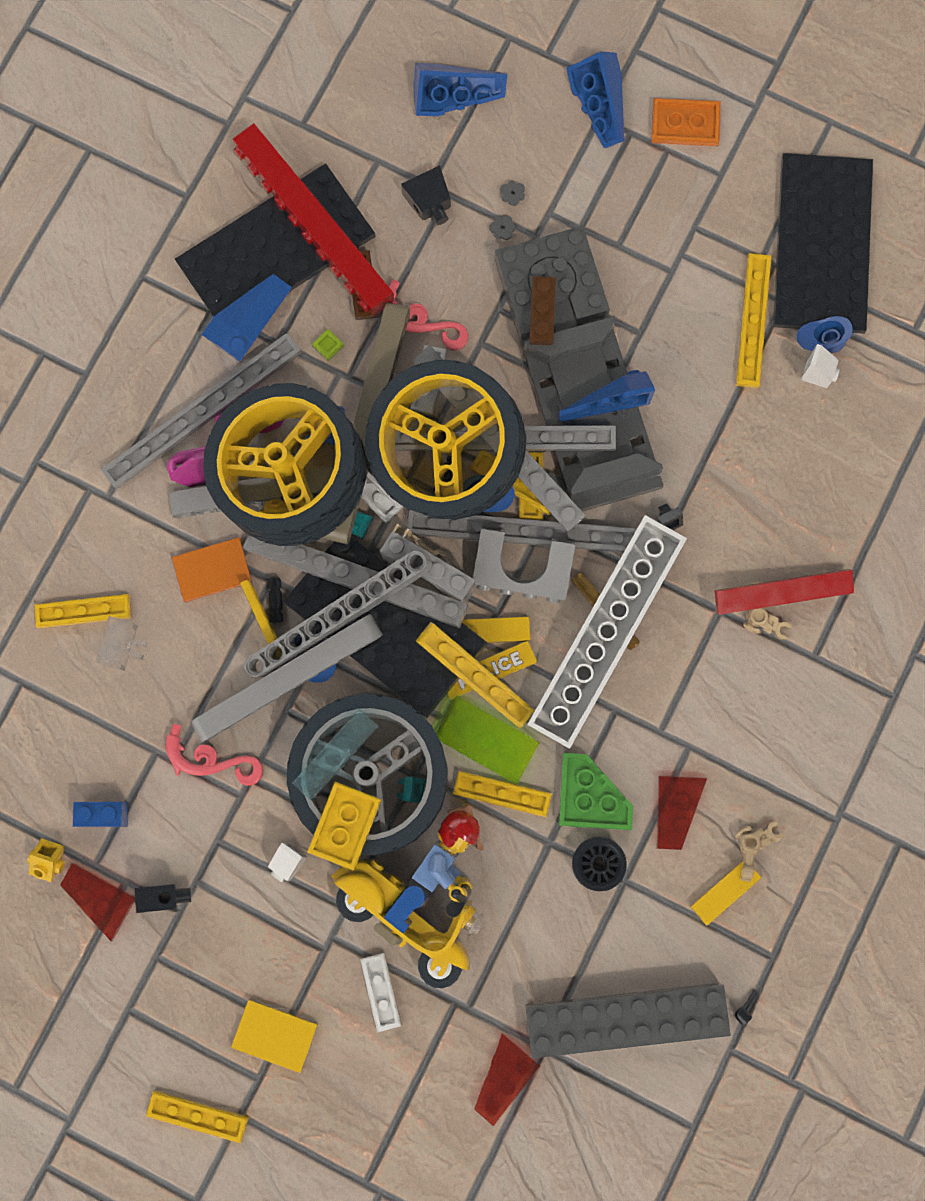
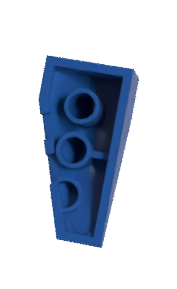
(448, 88)
(599, 89)
(243, 320)
(626, 392)

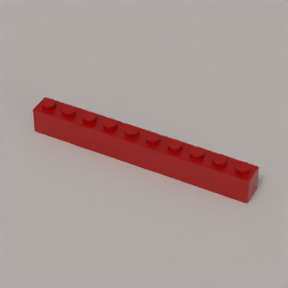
(313, 220)

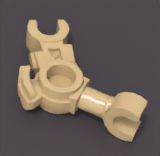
(406, 533)
(765, 621)
(752, 843)

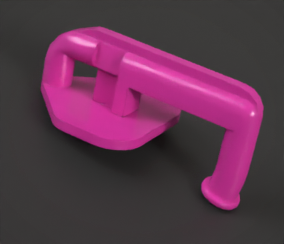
(191, 469)

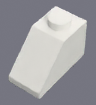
(820, 367)
(286, 862)

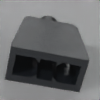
(428, 195)
(148, 898)

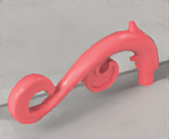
(421, 326)
(210, 767)

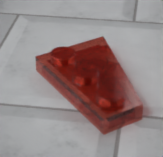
(676, 808)
(98, 898)
(505, 1080)

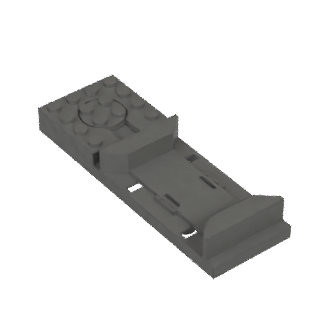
(576, 361)

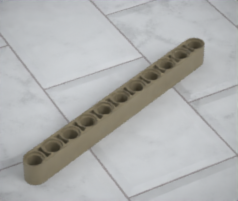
(379, 374)

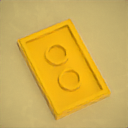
(344, 826)
(274, 1036)

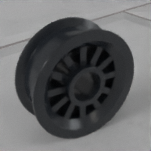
(617, 876)

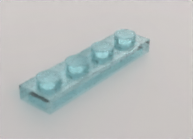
(335, 754)

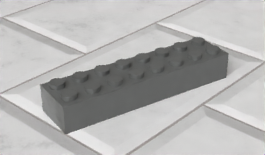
(627, 1020)

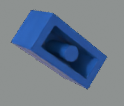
(100, 814)

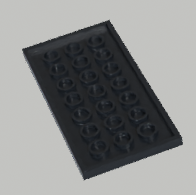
(823, 240)
(268, 244)
(396, 655)

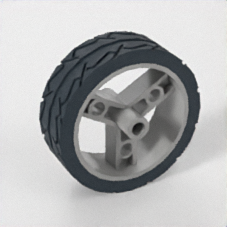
(417, 739)

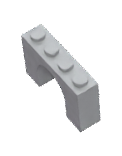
(441, 575)
(550, 583)

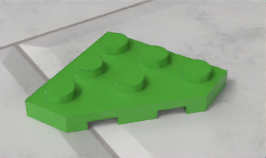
(590, 797)

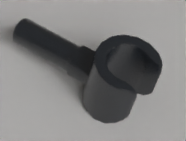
(742, 1014)

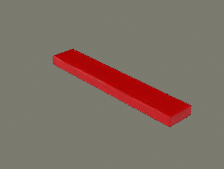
(784, 591)

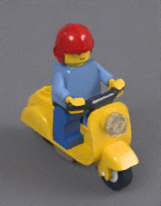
(376, 893)

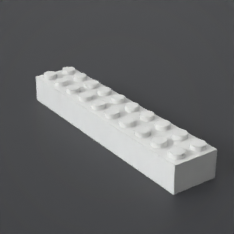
(607, 632)

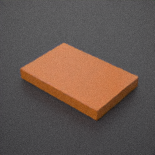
(685, 122)
(211, 569)

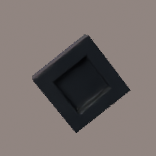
(670, 518)

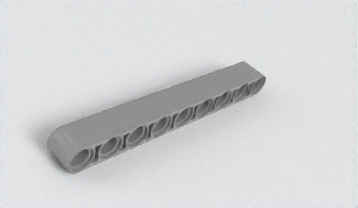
(253, 491)
(349, 614)
(286, 678)

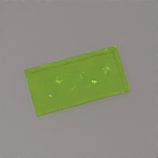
(486, 740)

